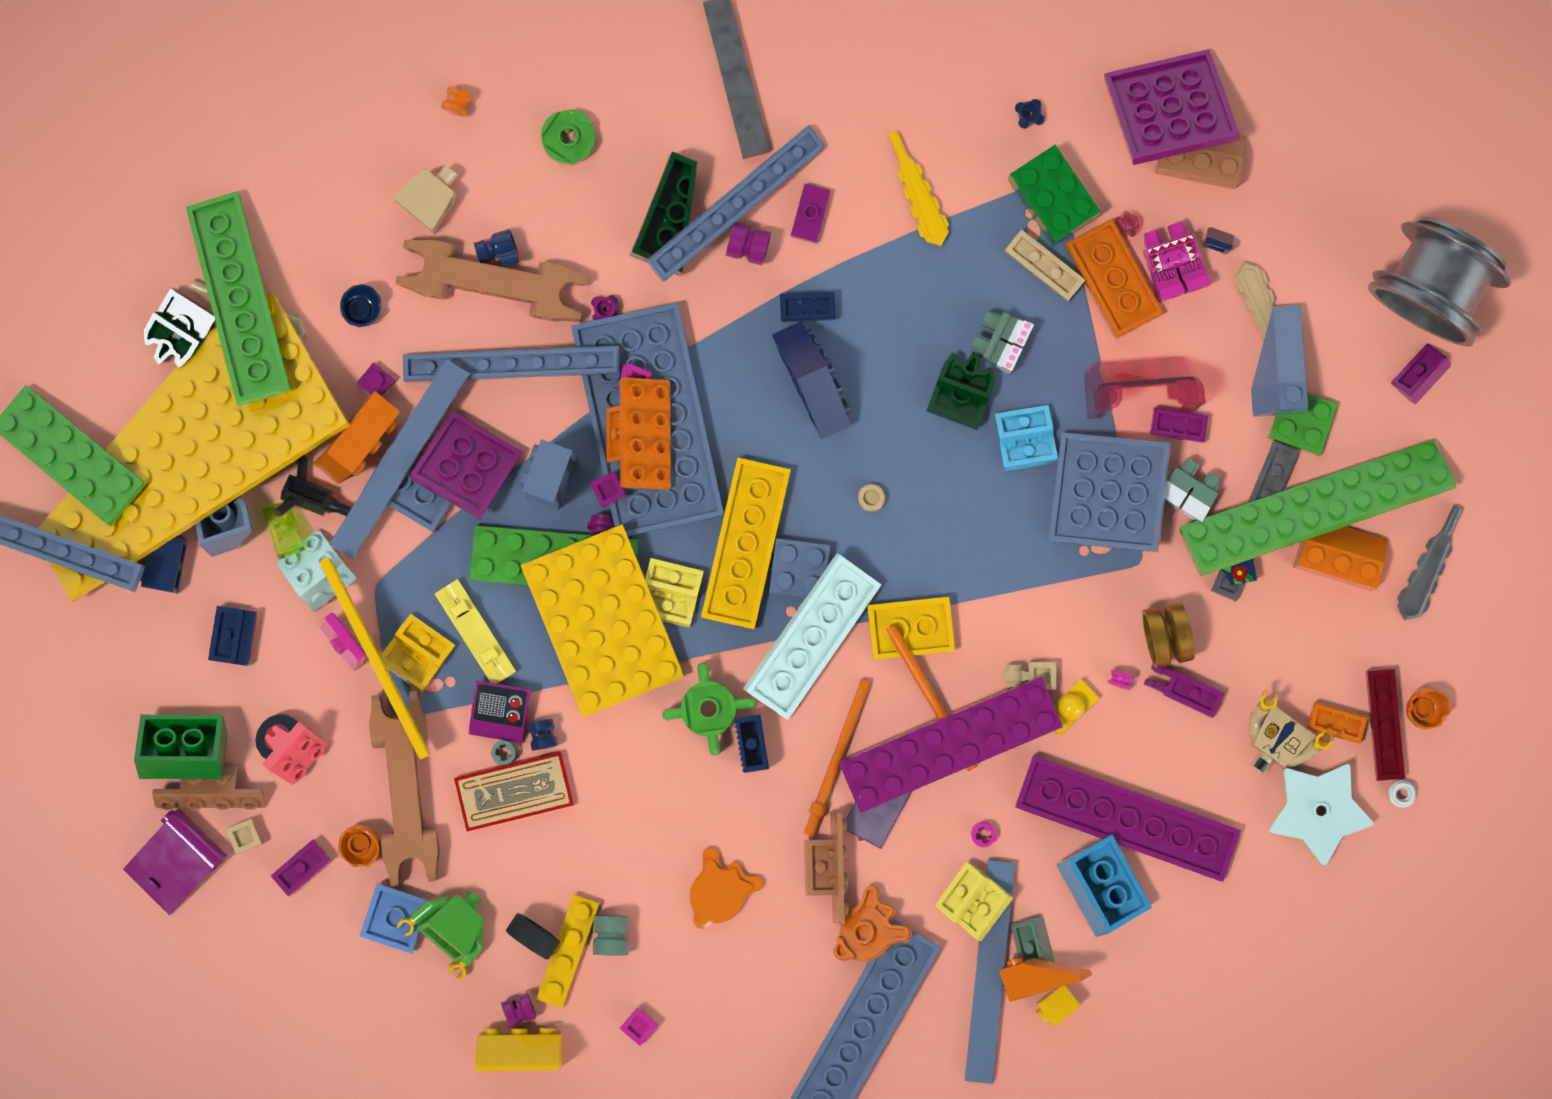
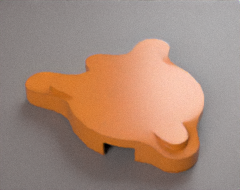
(720, 891)
(869, 929)

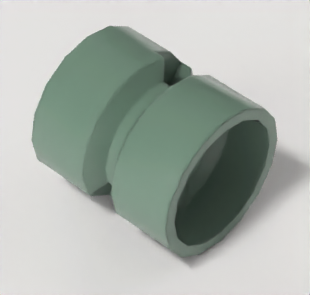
(611, 935)

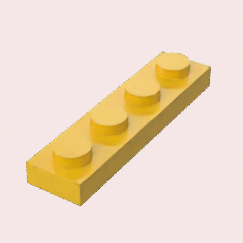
(568, 952)

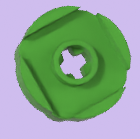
(565, 122)

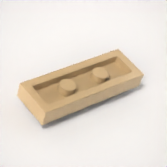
(1044, 265)

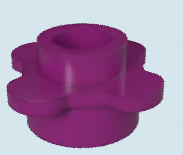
(598, 304)

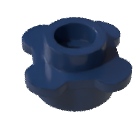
(1032, 106)

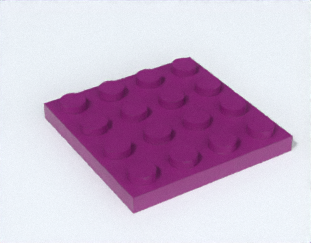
(1171, 107)

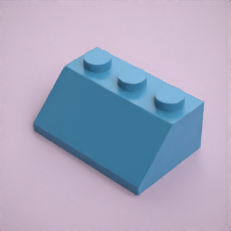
(1104, 886)

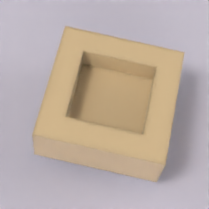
(244, 836)

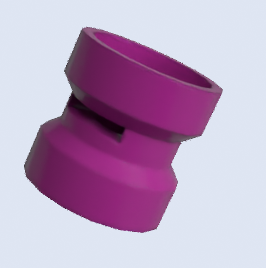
(518, 1010)

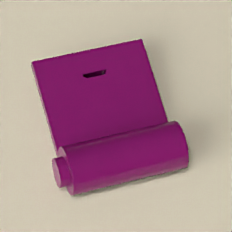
(174, 861)

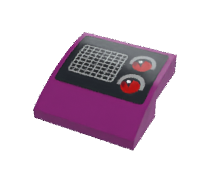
(499, 711)

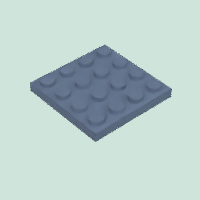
(1110, 492)

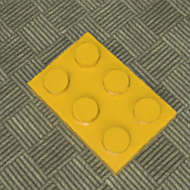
(922, 624)

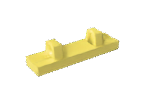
(475, 632)

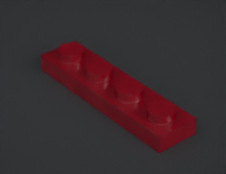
(1385, 725)

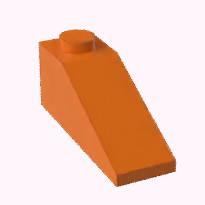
(1038, 976)

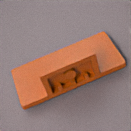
(641, 434)

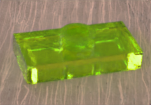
(283, 532)

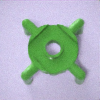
(720, 721)

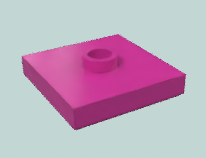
(343, 641)

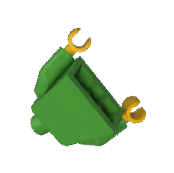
(452, 927)

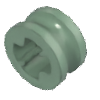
(509, 746)

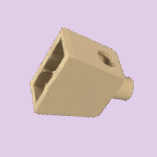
(428, 197)

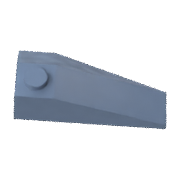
(1280, 373)
(225, 528)

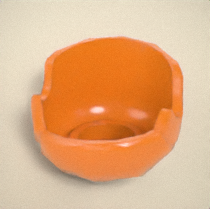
(1428, 708)
(359, 846)

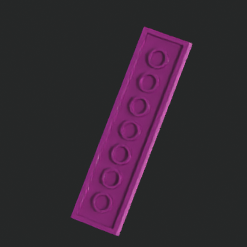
(950, 744)
(1130, 817)

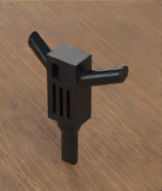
(308, 495)

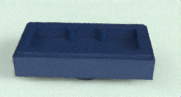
(807, 307)

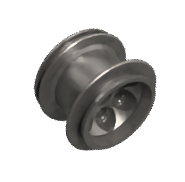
(1441, 280)

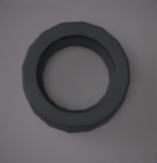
(532, 936)

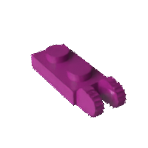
(1187, 691)

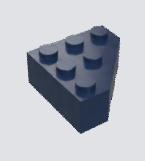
(813, 378)

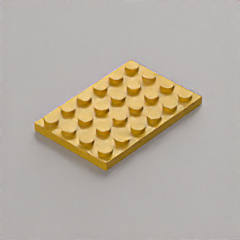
(602, 620)

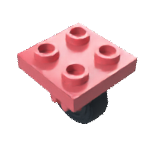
(288, 747)

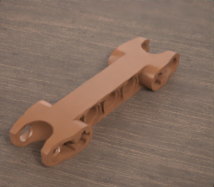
(446, 271)
(409, 835)

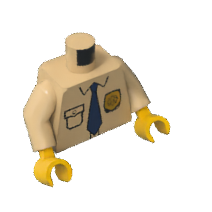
(1281, 737)

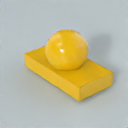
(1074, 704)

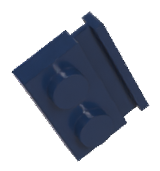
(232, 636)

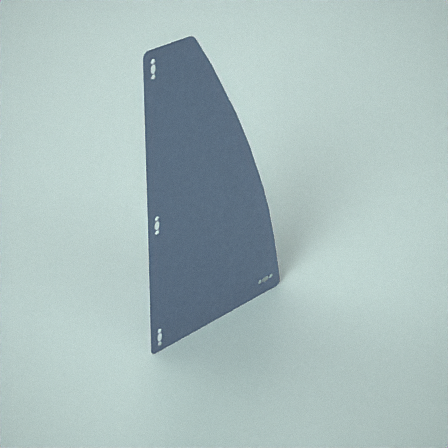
(949, 508)

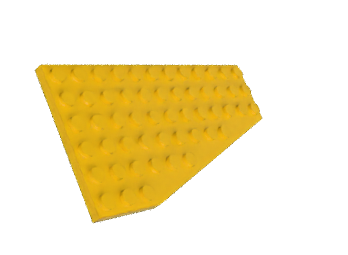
(201, 450)

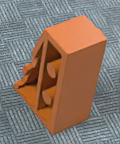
(362, 437)

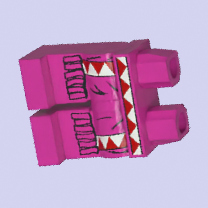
(1174, 264)

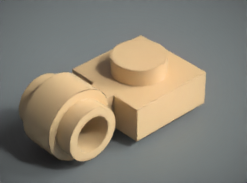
(1015, 675)

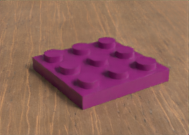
(466, 465)

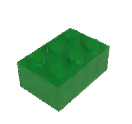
(1053, 195)
(180, 746)

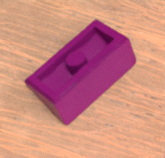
(1421, 373)

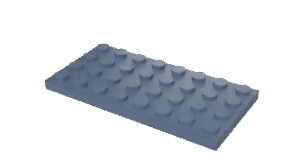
(655, 343)

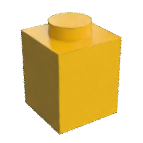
(1057, 1005)

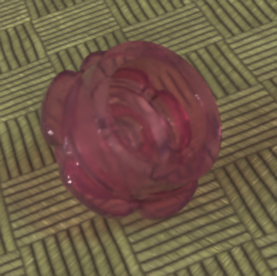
(1127, 224)

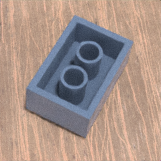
(548, 473)

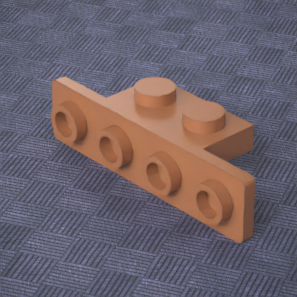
(210, 794)
(825, 867)

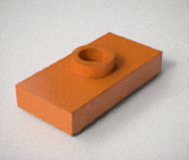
(1337, 722)

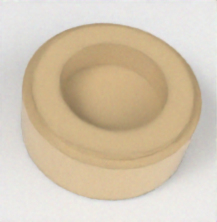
(871, 498)

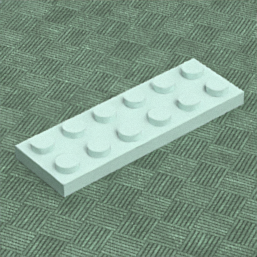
(812, 636)

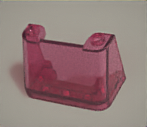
(1106, 379)

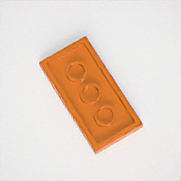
(1114, 278)

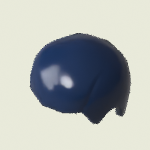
(360, 305)

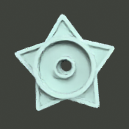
(1299, 814)

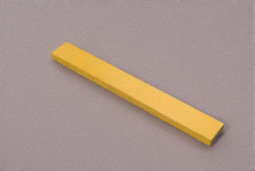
(375, 658)

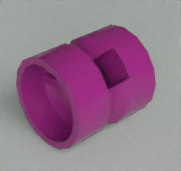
(748, 243)

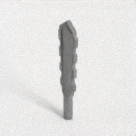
(1422, 582)

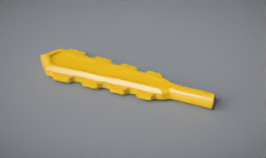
(924, 207)

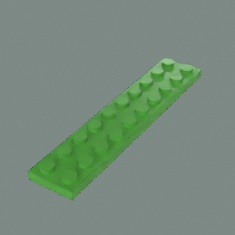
(1317, 507)

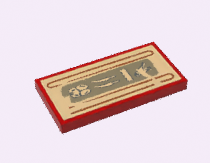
(514, 791)

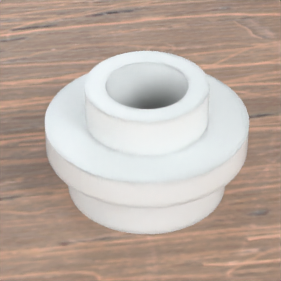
(1410, 794)

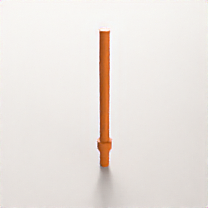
(918, 675)
(818, 807)

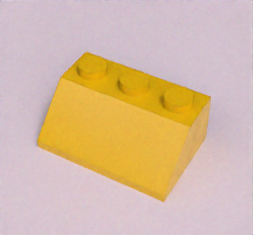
(519, 1050)

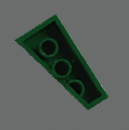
(668, 209)

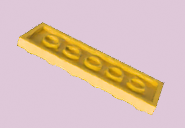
(745, 543)

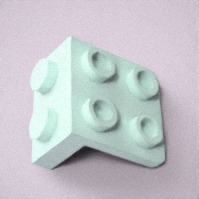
(307, 575)

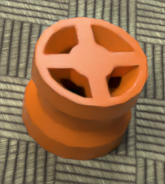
(457, 101)

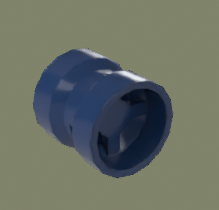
(545, 740)

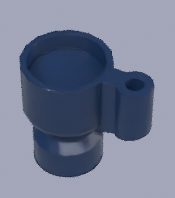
(501, 246)

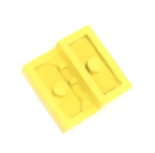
(674, 590)
(974, 901)

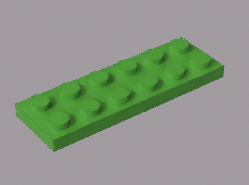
(69, 456)
(501, 551)

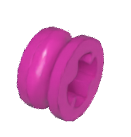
(1120, 680)
(987, 827)

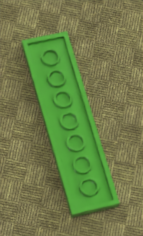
(238, 299)

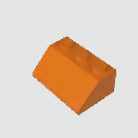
(1344, 556)

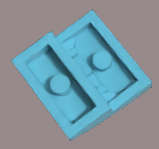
(1026, 438)

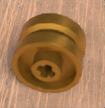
(1168, 634)

